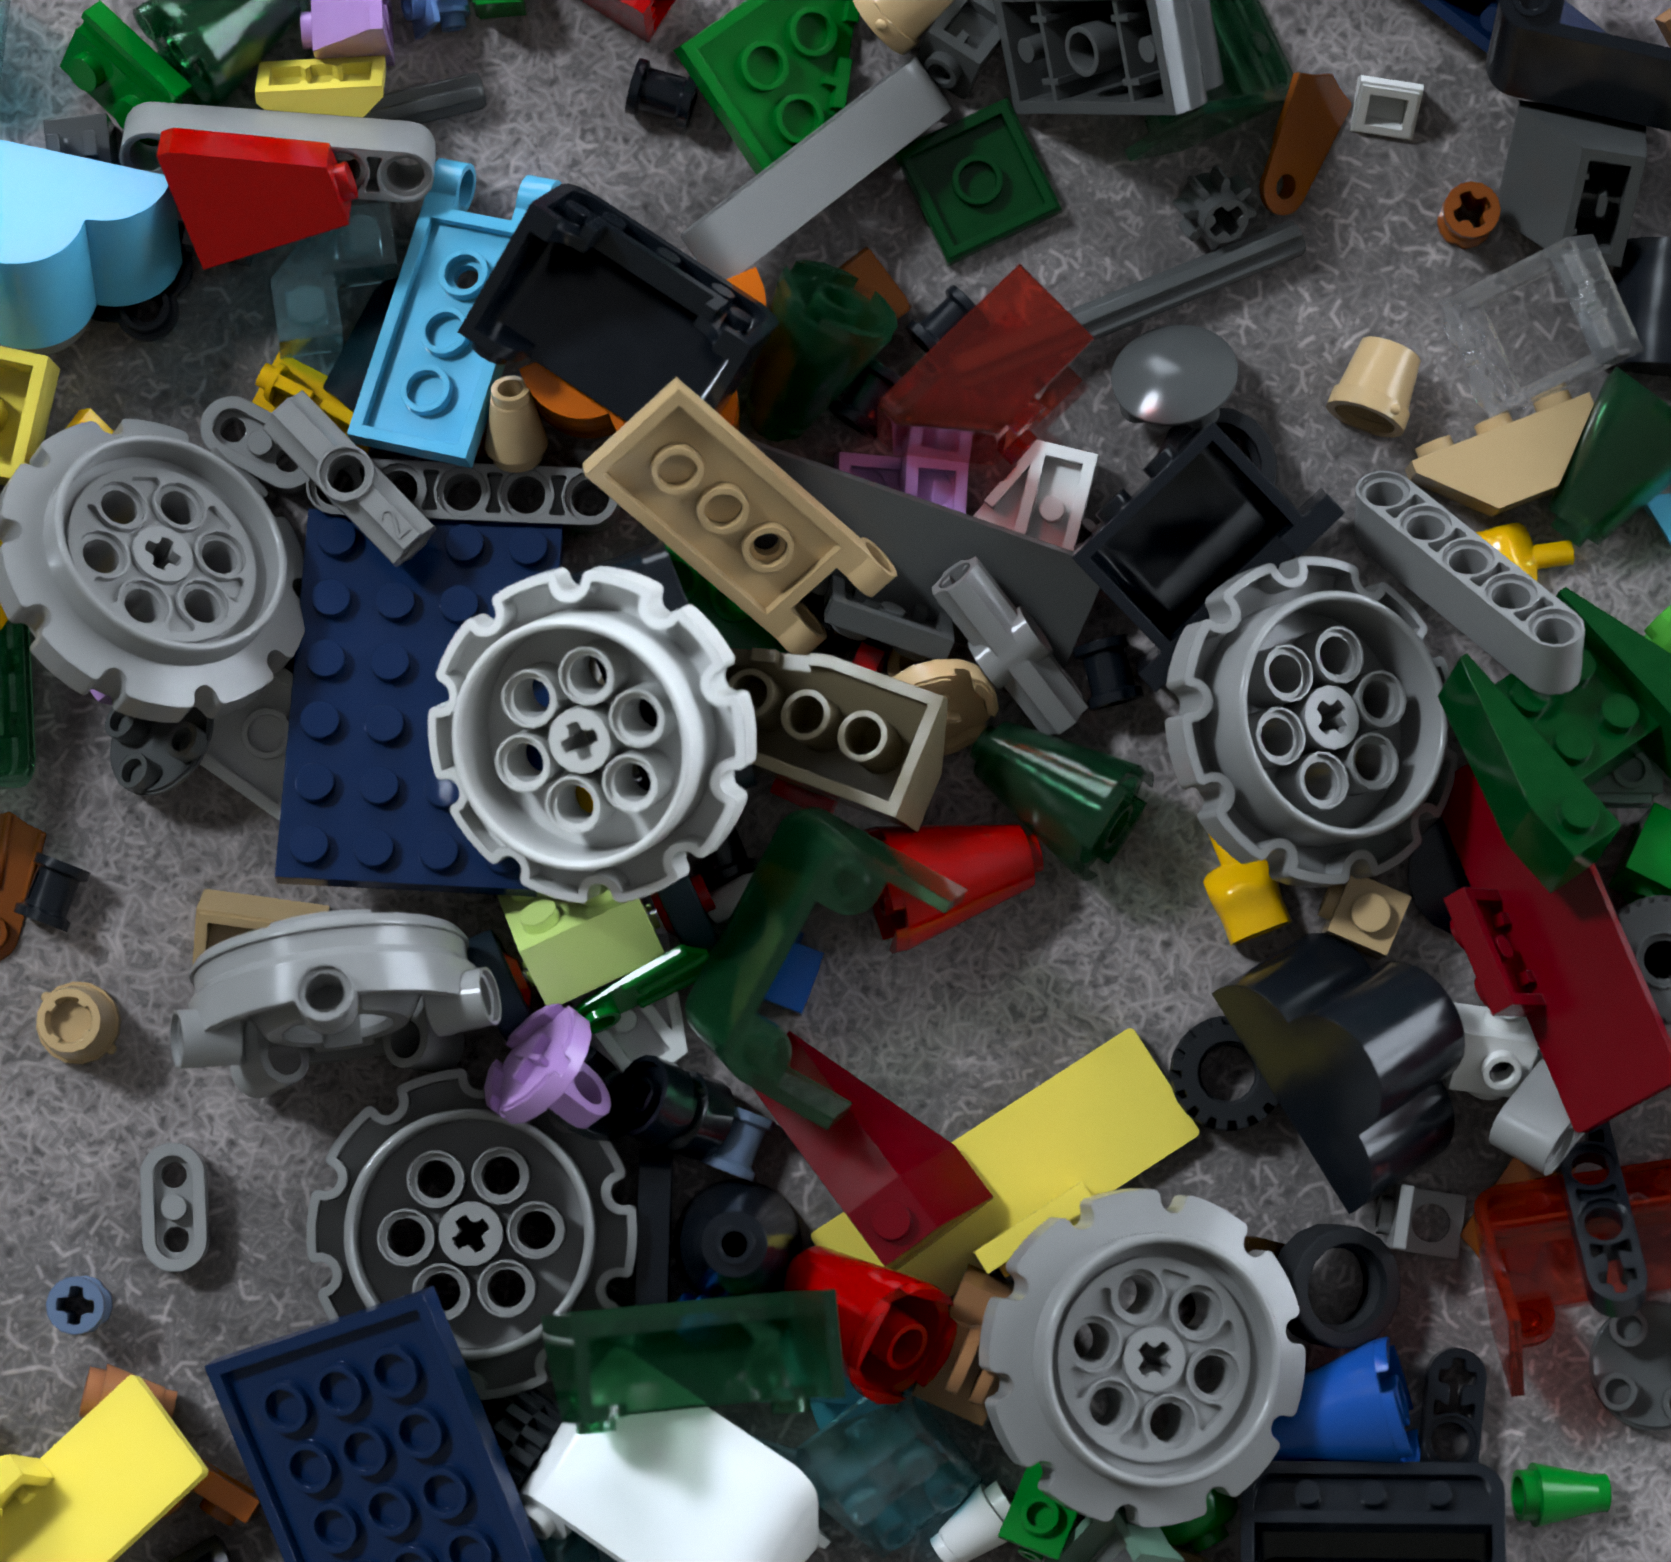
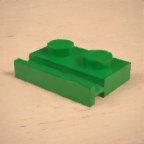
(119, 66)

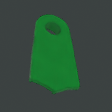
(643, 986)

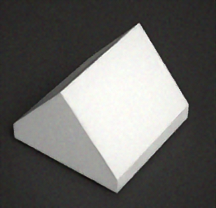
(1386, 107)

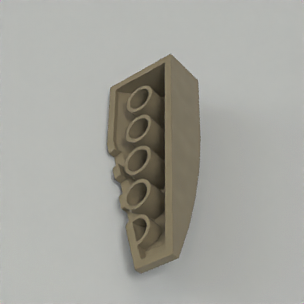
(842, 730)

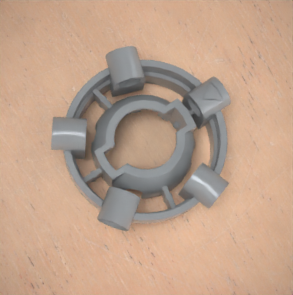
(332, 994)

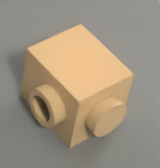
(1364, 914)

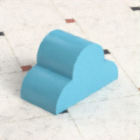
(78, 240)

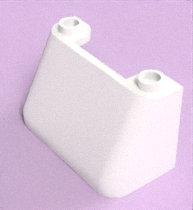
(673, 1492)

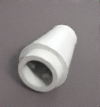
(974, 1525)

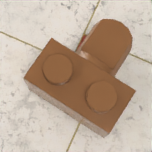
(961, 1383)

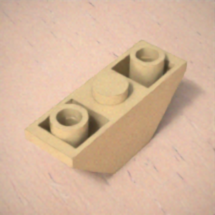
(1507, 459)

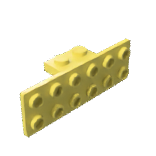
(1046, 1155)
(97, 1482)

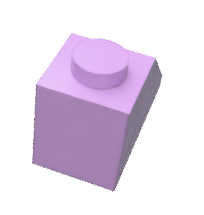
(349, 29)

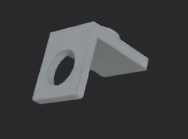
(1395, 1216)

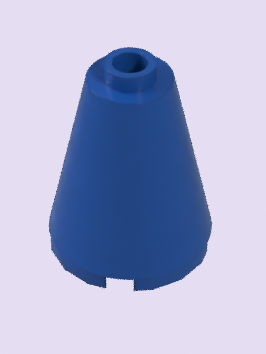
(1352, 1411)

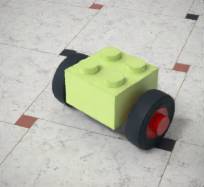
(587, 944)

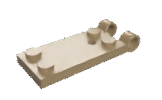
(711, 498)

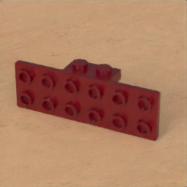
(1558, 965)

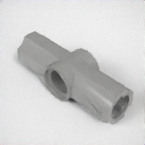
(322, 451)
(1009, 646)

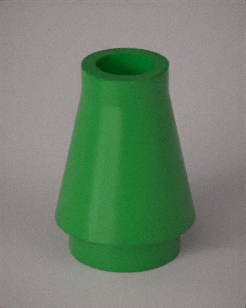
(1557, 1494)

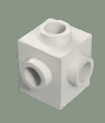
(1496, 1053)

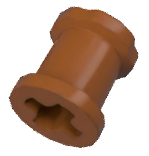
(1474, 196)

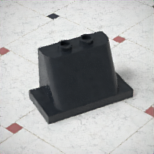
(1188, 533)

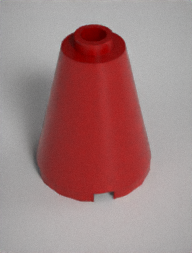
(984, 859)
(889, 1322)

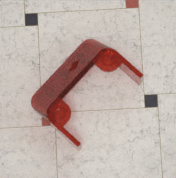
(987, 379)
(1533, 1260)

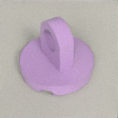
(548, 1071)

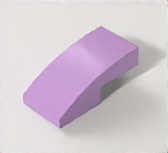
(922, 477)

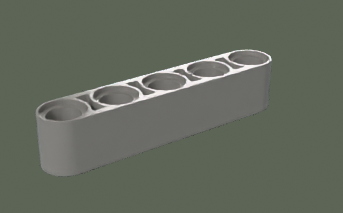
(369, 140)
(817, 170)
(497, 486)
(1469, 582)

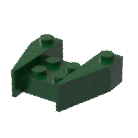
(1545, 750)

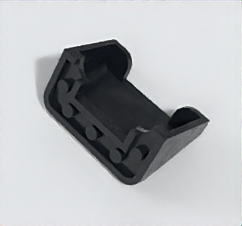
(614, 308)

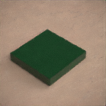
(977, 181)

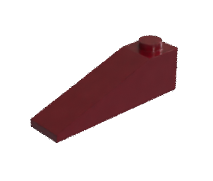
(881, 1164)

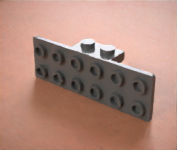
(922, 544)

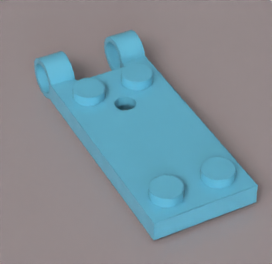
(425, 381)

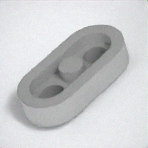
(256, 450)
(174, 1207)

